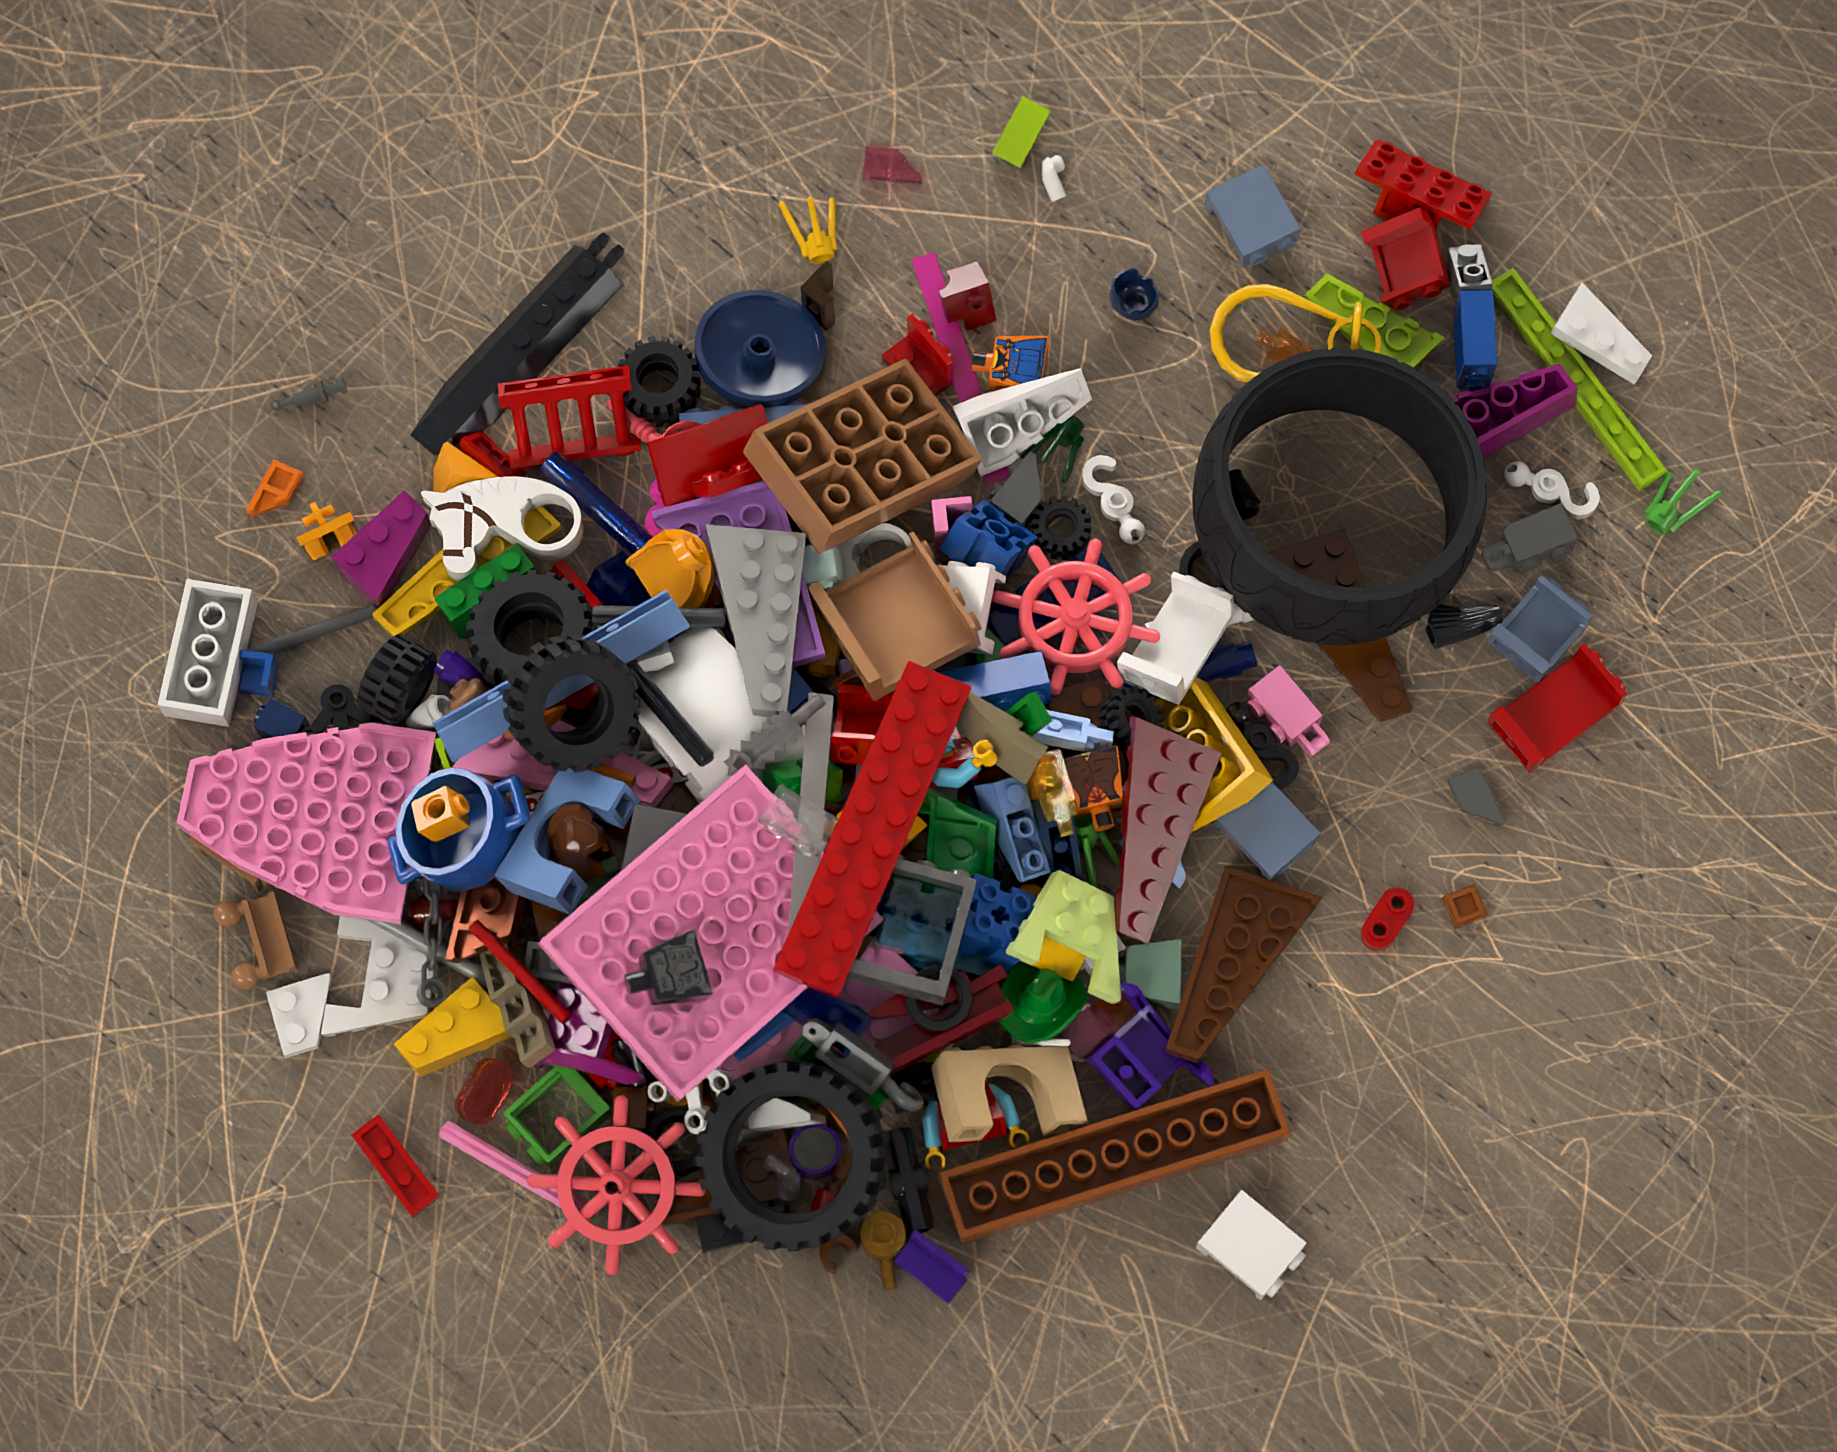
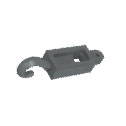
(863, 1066)

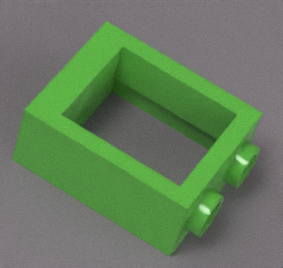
(536, 1093)

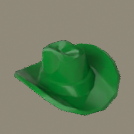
(1040, 1002)

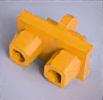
(313, 541)

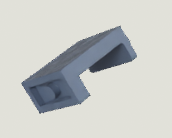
(1254, 216)
(1540, 628)
(1270, 831)

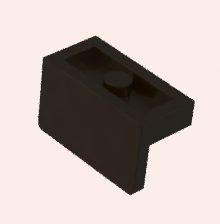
(816, 296)

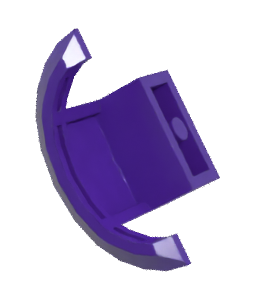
(1135, 1055)

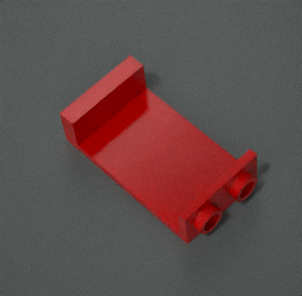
(1558, 708)

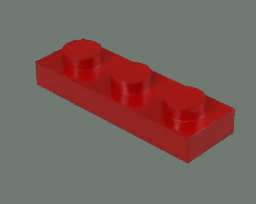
(395, 1166)

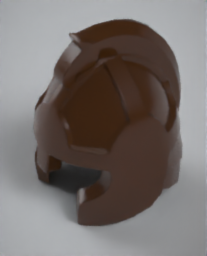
(574, 836)

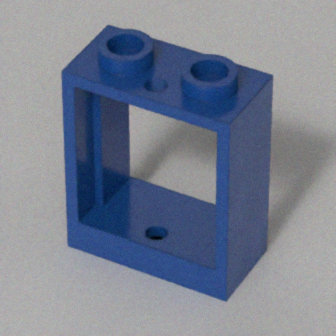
(1474, 339)

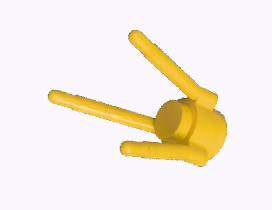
(818, 246)

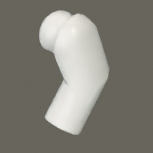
(1051, 181)

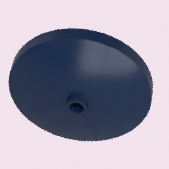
(759, 348)

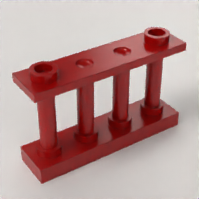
(580, 387)

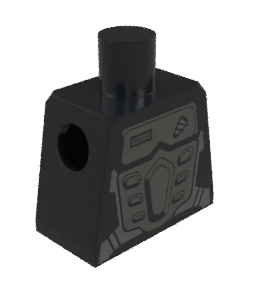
(672, 972)

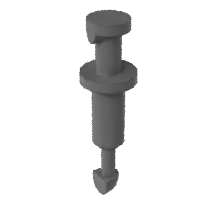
(313, 394)

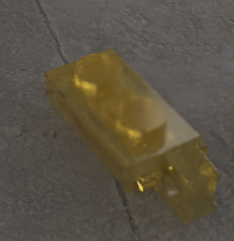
(1055, 791)

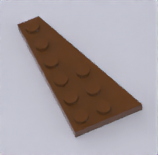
(1365, 665)
(1241, 941)

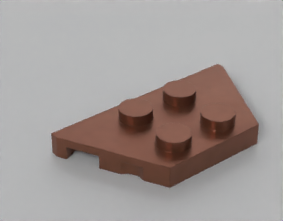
(494, 908)

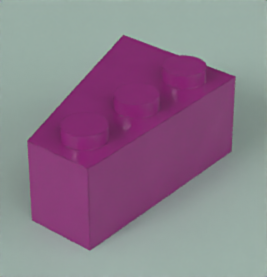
(383, 549)

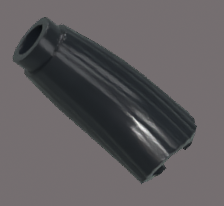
(1455, 624)

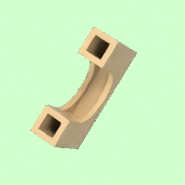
(1041, 1070)

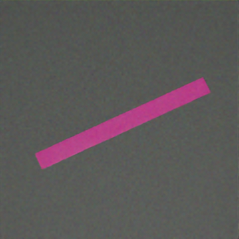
(950, 334)

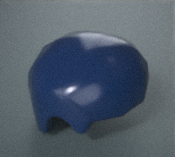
(1133, 295)

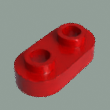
(1388, 918)

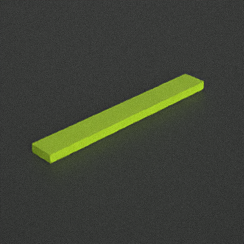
(1593, 399)

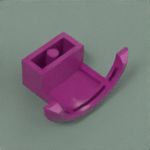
(583, 1039)

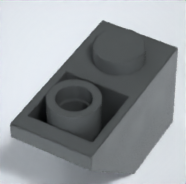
(1467, 269)
(1020, 492)

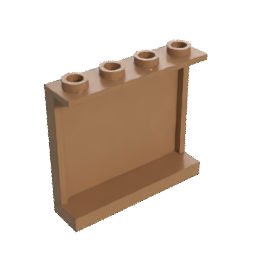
(897, 615)

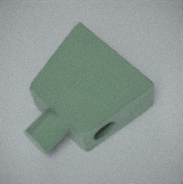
(1155, 971)

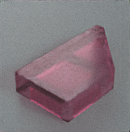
(888, 166)

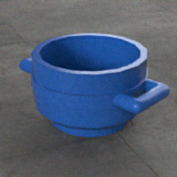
(470, 855)

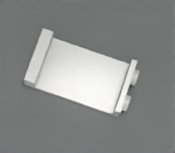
(1188, 631)

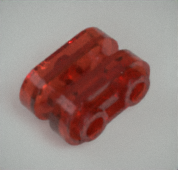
(484, 1090)

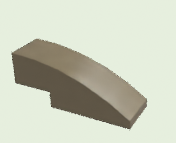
(1015, 750)

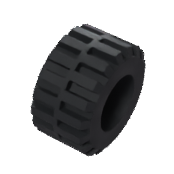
(661, 356)
(396, 679)

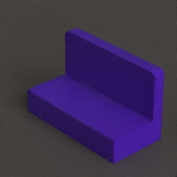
(932, 1267)

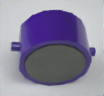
(815, 1151)

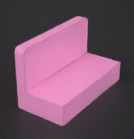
(945, 514)

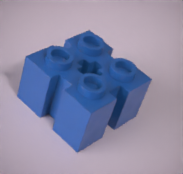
(988, 539)
(994, 920)

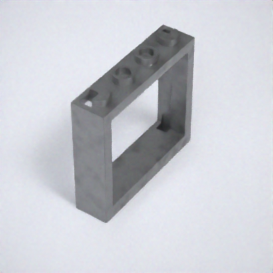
(907, 983)

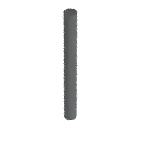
(314, 631)

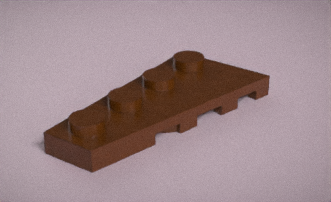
(758, 1180)

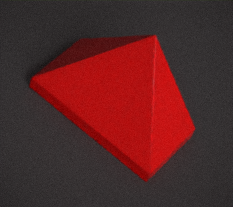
(488, 454)

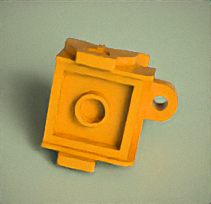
(681, 565)

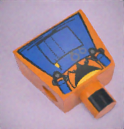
(1013, 360)

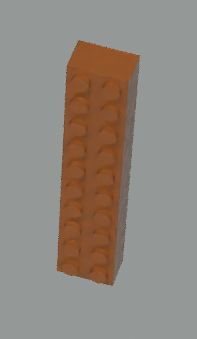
(1114, 1156)

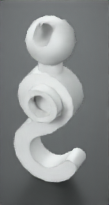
(1550, 486)
(1115, 499)

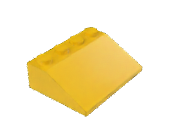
(1239, 770)

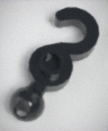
(1263, 742)

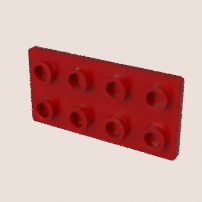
(1413, 183)
(706, 457)

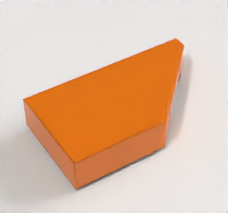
(275, 488)

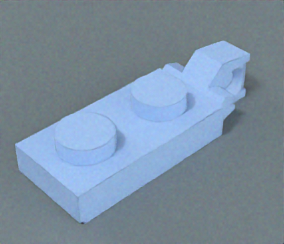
(1074, 733)

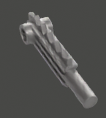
(773, 737)

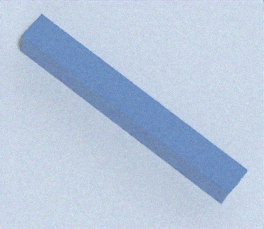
(624, 636)

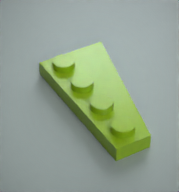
(1399, 336)

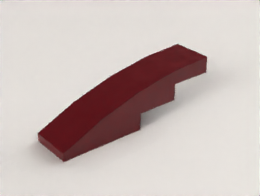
(896, 1005)

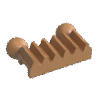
(267, 935)

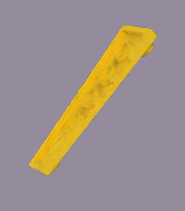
(415, 599)

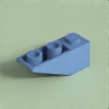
(1017, 828)

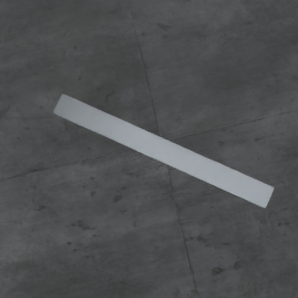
(814, 790)

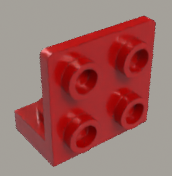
(926, 356)

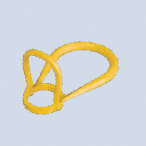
(1291, 298)

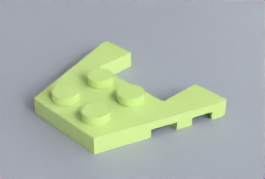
(1079, 919)

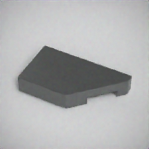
(1475, 796)

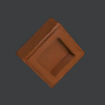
(1464, 906)

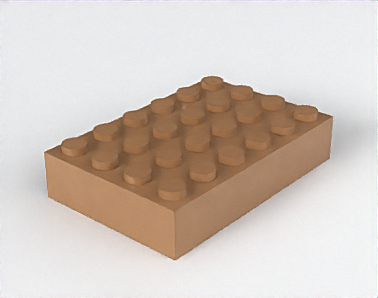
(862, 455)

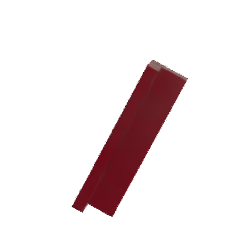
(918, 1043)

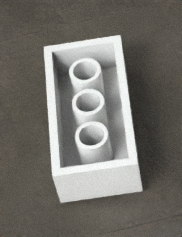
(205, 652)

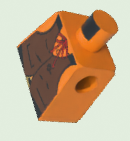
(1096, 785)

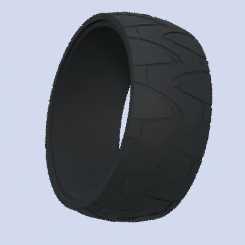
(1394, 398)

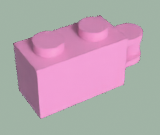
(1287, 711)

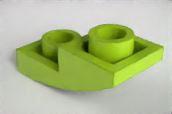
(1021, 131)

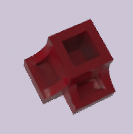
(968, 297)

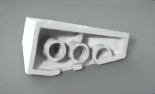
(1015, 417)

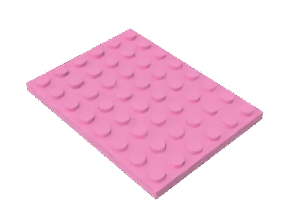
(706, 876)

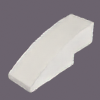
(782, 1114)

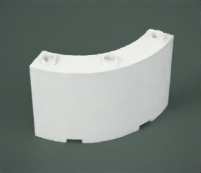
(712, 697)

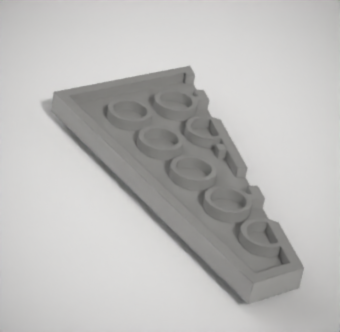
(761, 597)

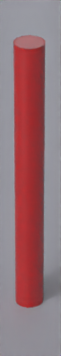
(520, 972)

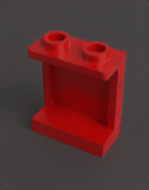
(1407, 258)
(856, 723)

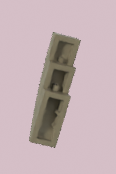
(519, 1009)

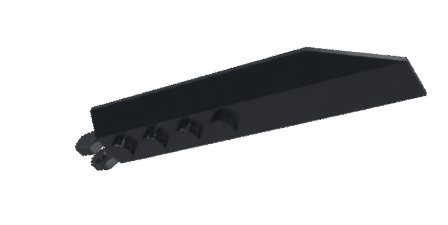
(521, 344)

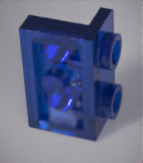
(617, 583)

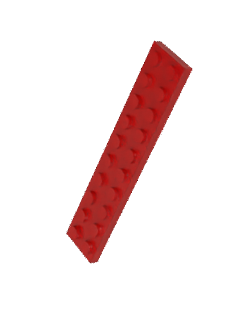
(872, 829)

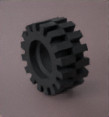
(1067, 509)
(1138, 704)

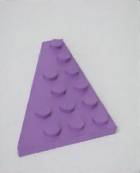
(754, 508)

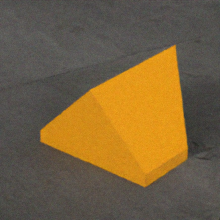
(455, 469)

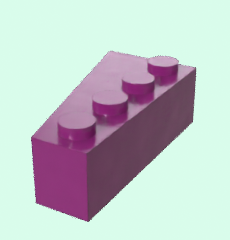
(1517, 406)

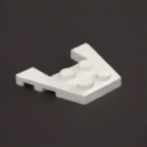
(389, 983)

